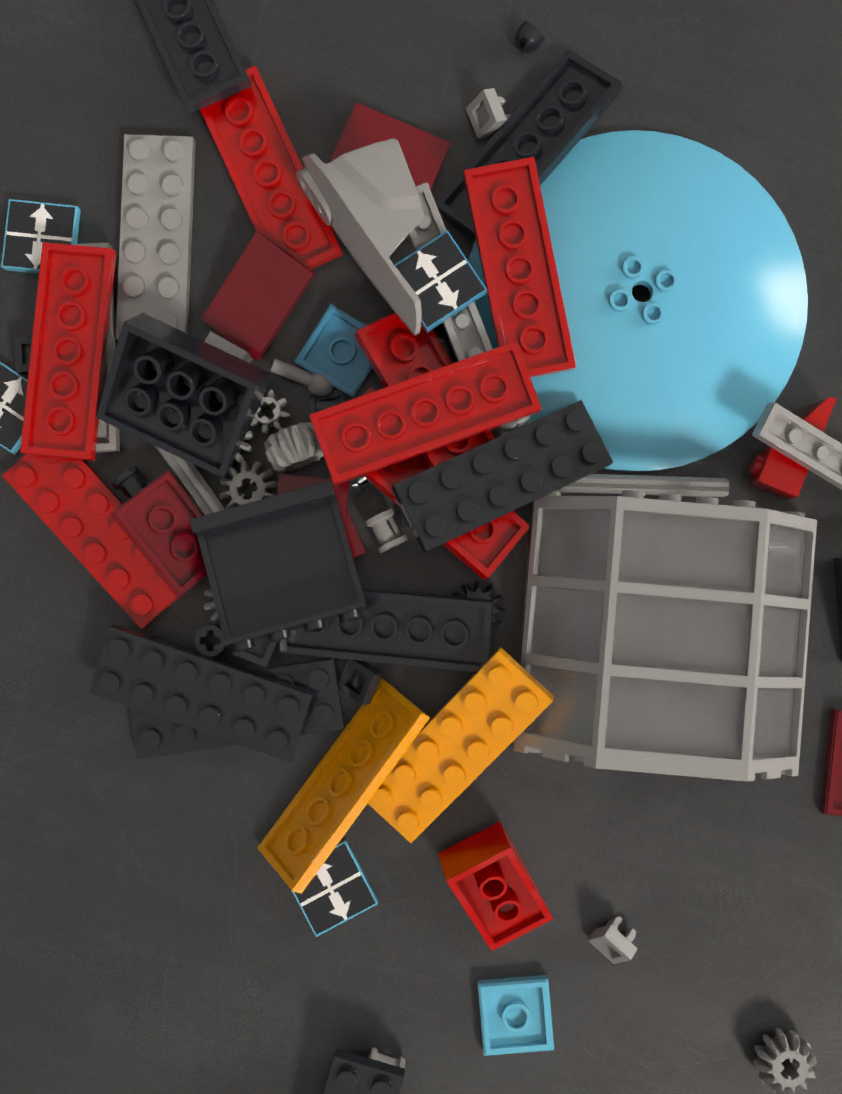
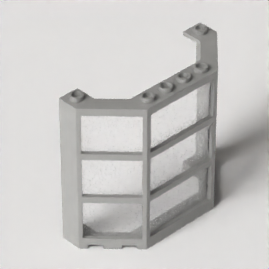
(668, 634)

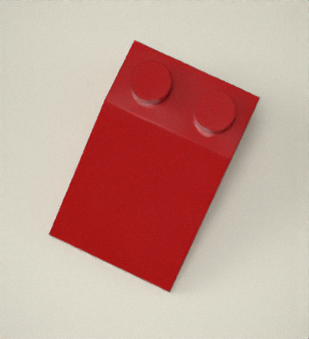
(494, 886)

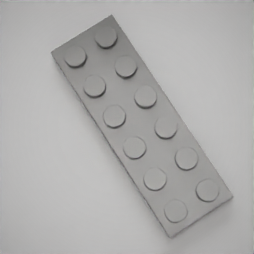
(156, 229)

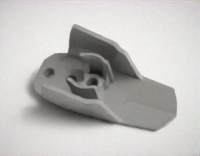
(372, 210)

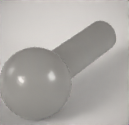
(317, 383)

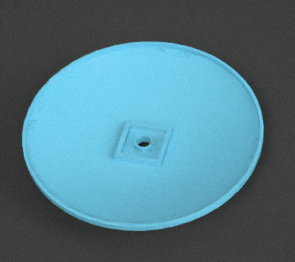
(723, 304)

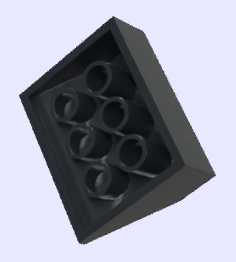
(181, 393)

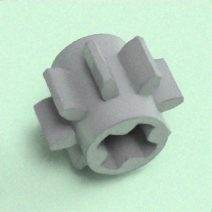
(278, 413)

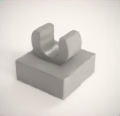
(486, 113)
(612, 943)

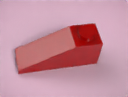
(777, 472)

